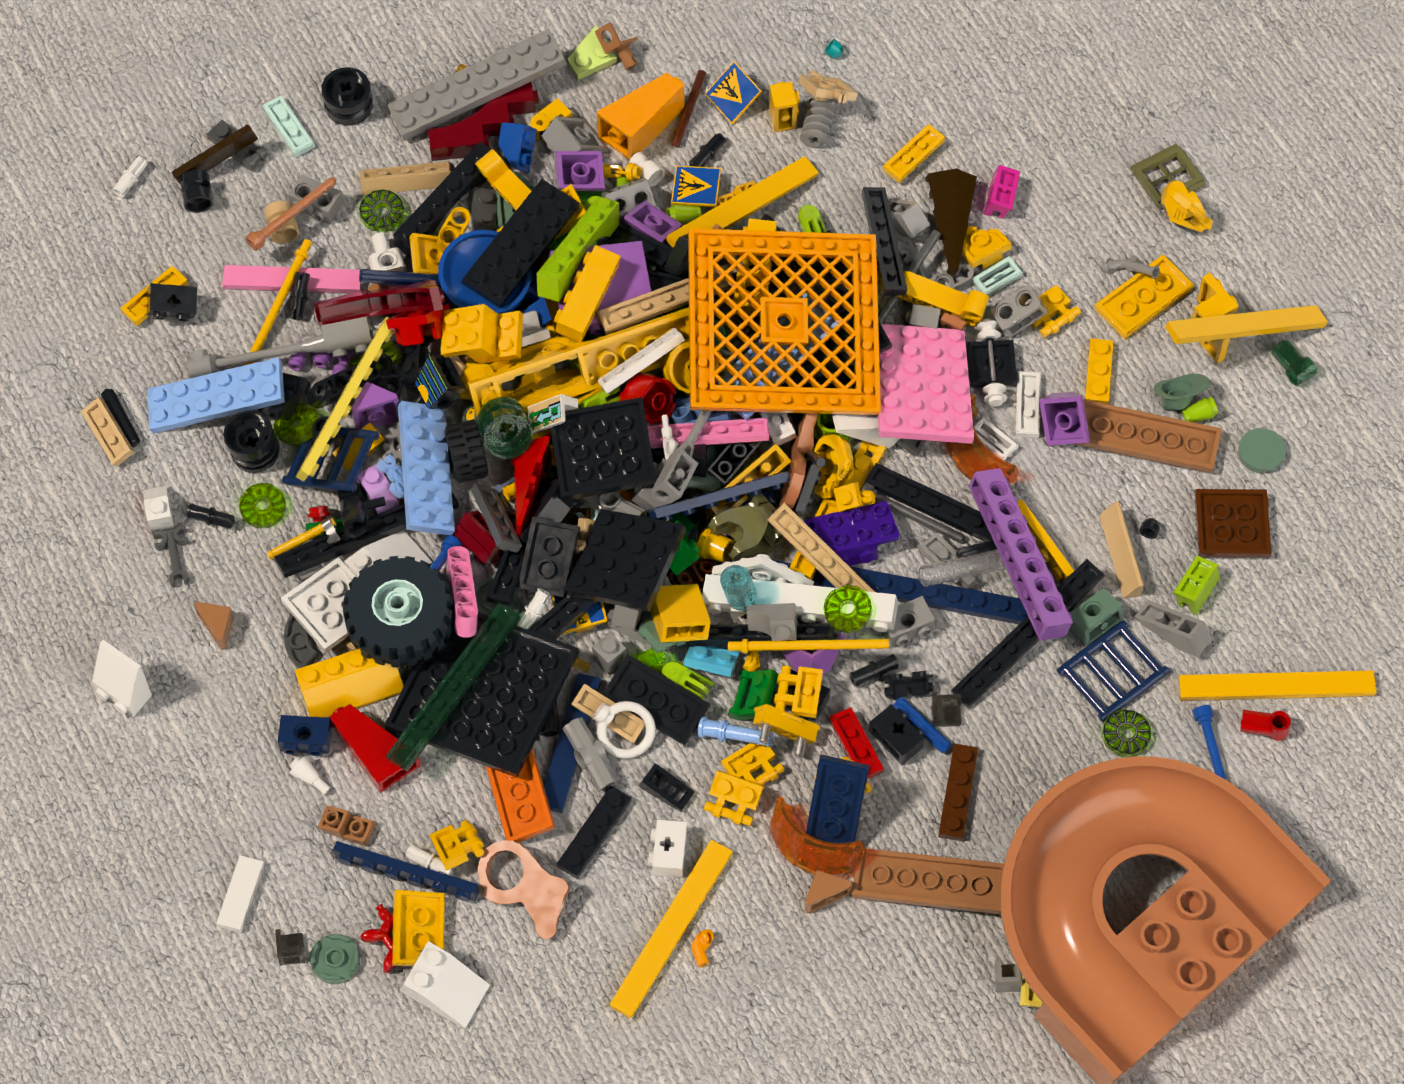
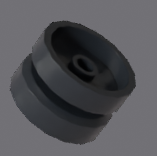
(347, 96)

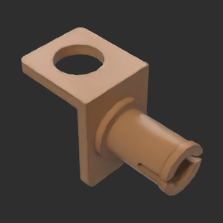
(617, 46)

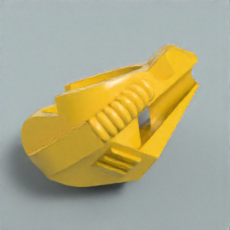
(1182, 204)
(838, 464)

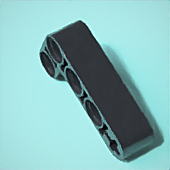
(377, 377)

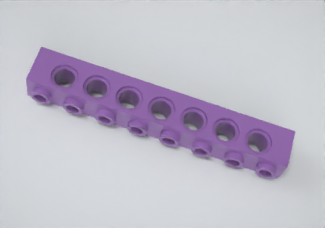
(1020, 554)

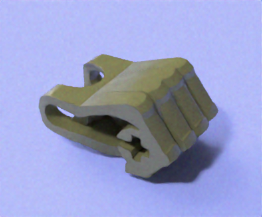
(748, 528)

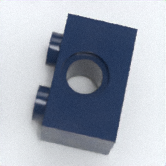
(294, 726)

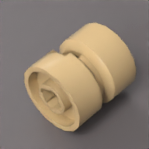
(289, 230)

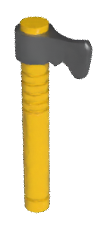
(327, 525)

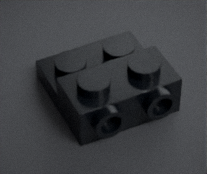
(294, 390)

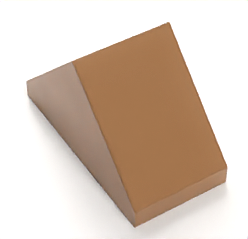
(217, 621)
(826, 890)

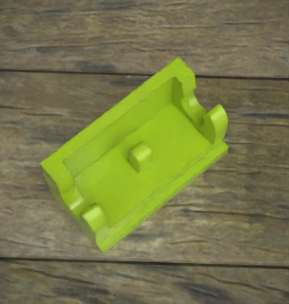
(1197, 584)

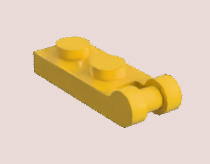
(864, 464)

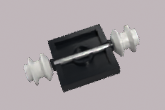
(991, 363)

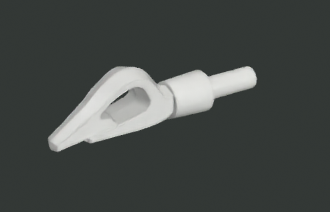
(669, 443)

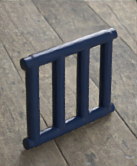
(331, 483)
(1104, 643)

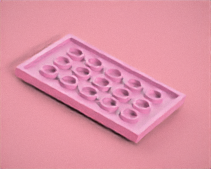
(925, 385)

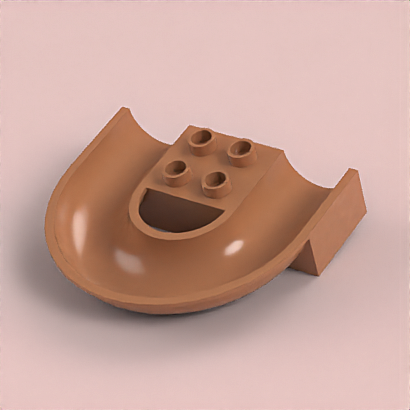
(1124, 992)

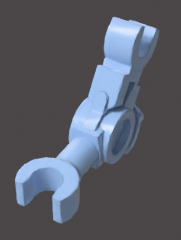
(394, 474)

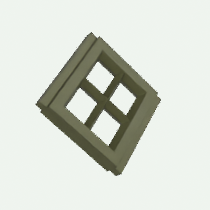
(1157, 160)

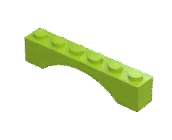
(558, 271)

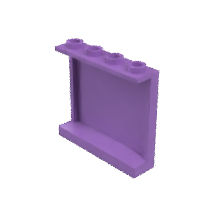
(628, 282)

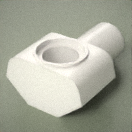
(385, 255)

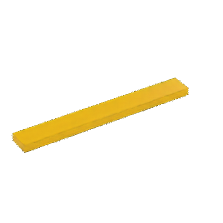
(751, 199)
(1245, 324)
(1277, 685)
(671, 929)

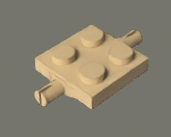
(827, 87)

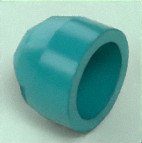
(834, 49)

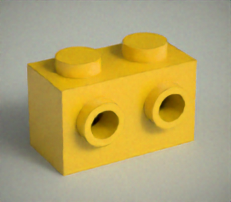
(783, 106)

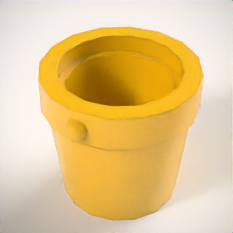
(715, 546)

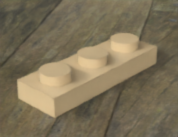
(107, 431)
(623, 723)

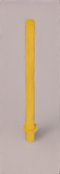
(301, 256)
(746, 646)

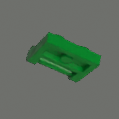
(759, 694)

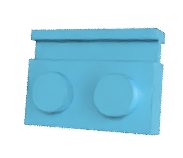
(712, 659)

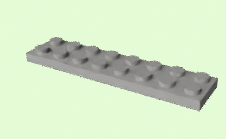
(476, 84)

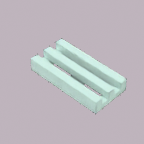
(982, 287)

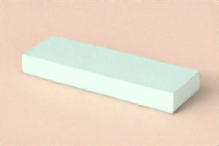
(288, 126)

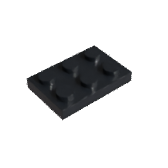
(548, 556)

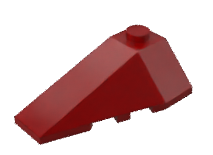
(528, 474)

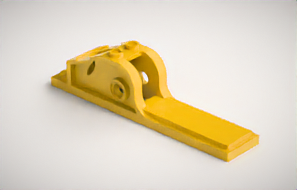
(594, 359)

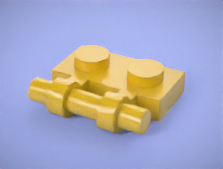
(1056, 303)
(806, 694)
(750, 759)
(736, 790)
(450, 848)

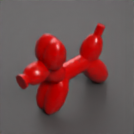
(383, 935)

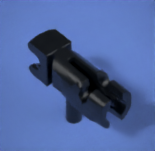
(354, 511)

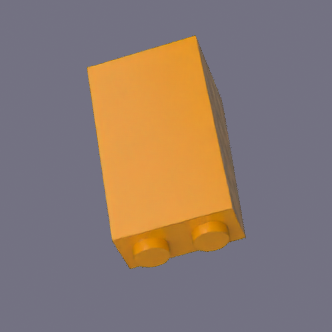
(641, 116)

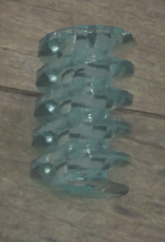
(738, 587)

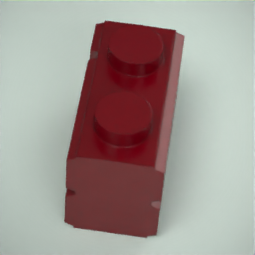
(476, 537)

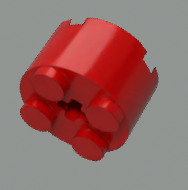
(656, 395)

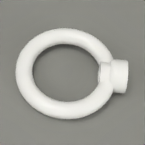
(604, 716)

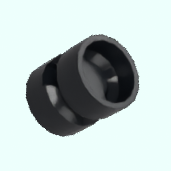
(196, 191)

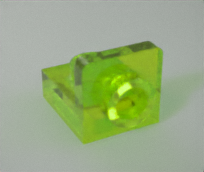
(651, 659)

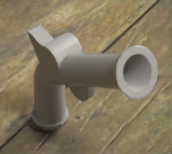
(1131, 265)

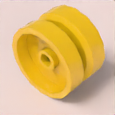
(675, 366)

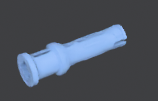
(724, 731)

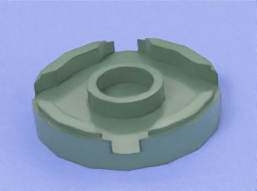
(1262, 450)
(335, 958)

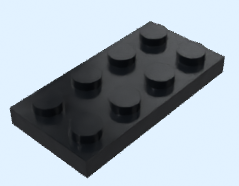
(671, 706)

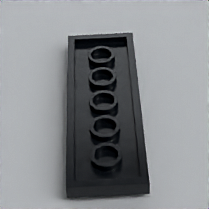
(520, 243)

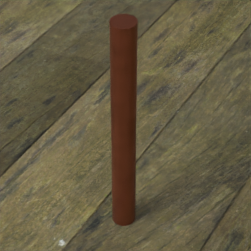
(691, 101)

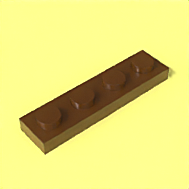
(958, 792)

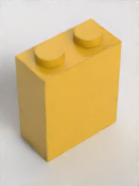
(680, 614)

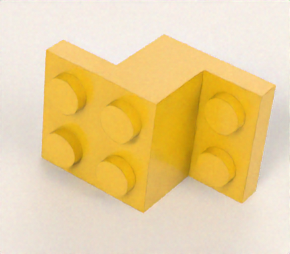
(1214, 302)
(482, 334)

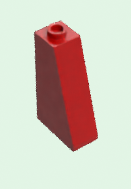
(369, 746)

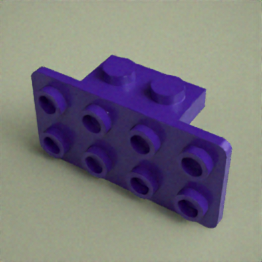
(856, 531)

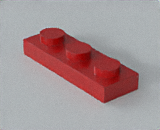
(855, 741)

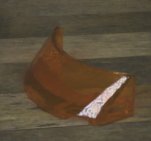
(976, 457)
(808, 852)

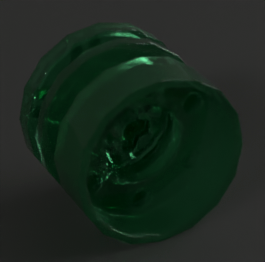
(507, 438)

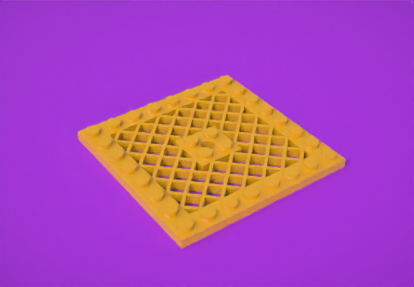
(795, 246)

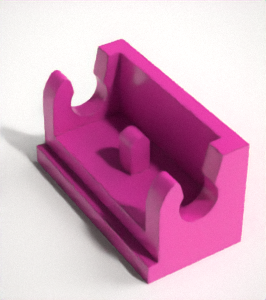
(1002, 191)

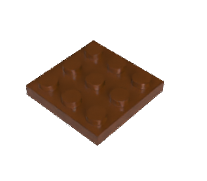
(1232, 523)

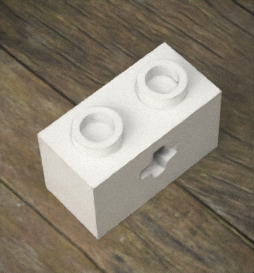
(669, 862)

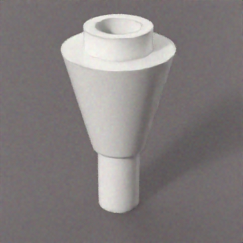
(305, 771)

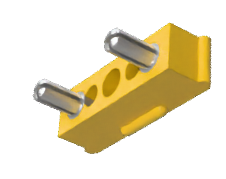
(786, 725)

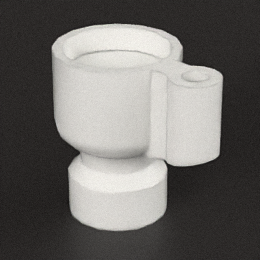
(649, 169)

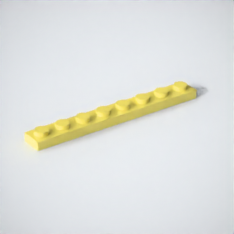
(342, 408)

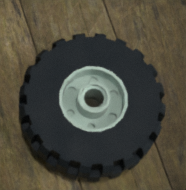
(398, 611)

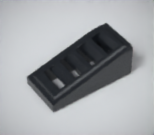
(662, 795)

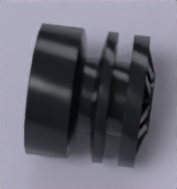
(251, 441)

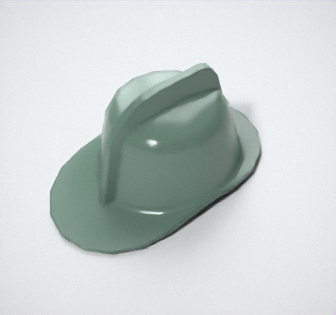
(1180, 391)

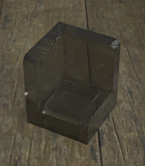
(946, 710)
(290, 948)

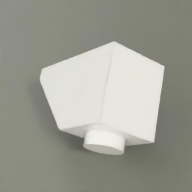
(158, 509)

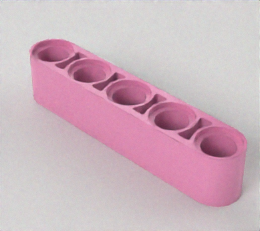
(462, 591)

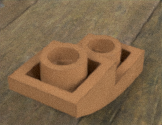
(346, 826)

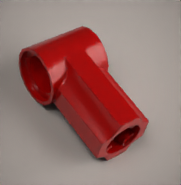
(1262, 724)

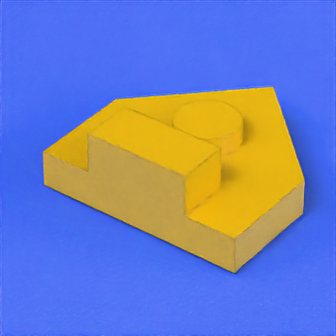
(984, 246)

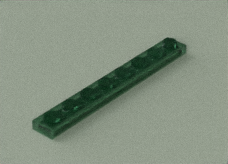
(453, 687)

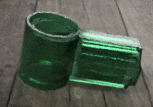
(1297, 367)

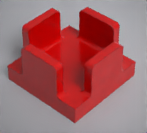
(413, 325)

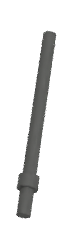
(914, 267)

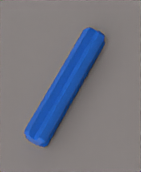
(930, 732)

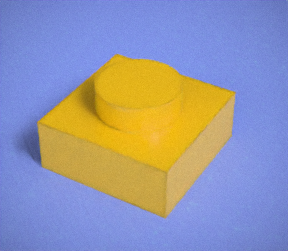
(848, 497)

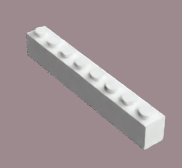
(808, 601)

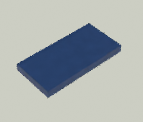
(837, 800)

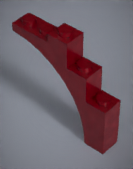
(460, 138)
(388, 300)

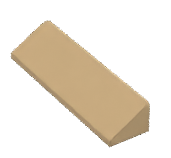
(404, 177)
(1121, 551)

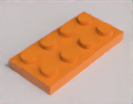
(522, 801)

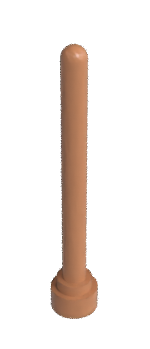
(257, 239)

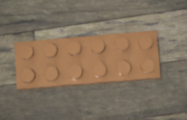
(1151, 436)
(929, 881)

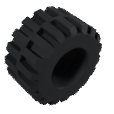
(466, 451)

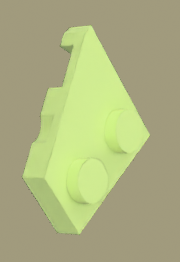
(590, 56)

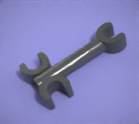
(171, 539)

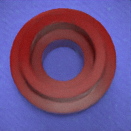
(318, 513)

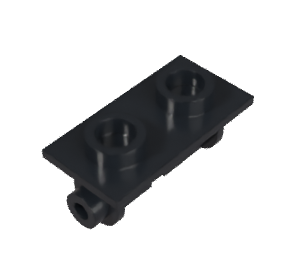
(918, 683)

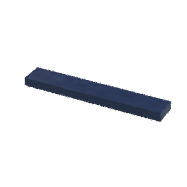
(563, 760)

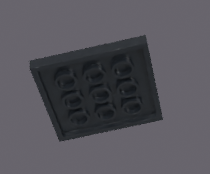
(603, 449)
(625, 559)

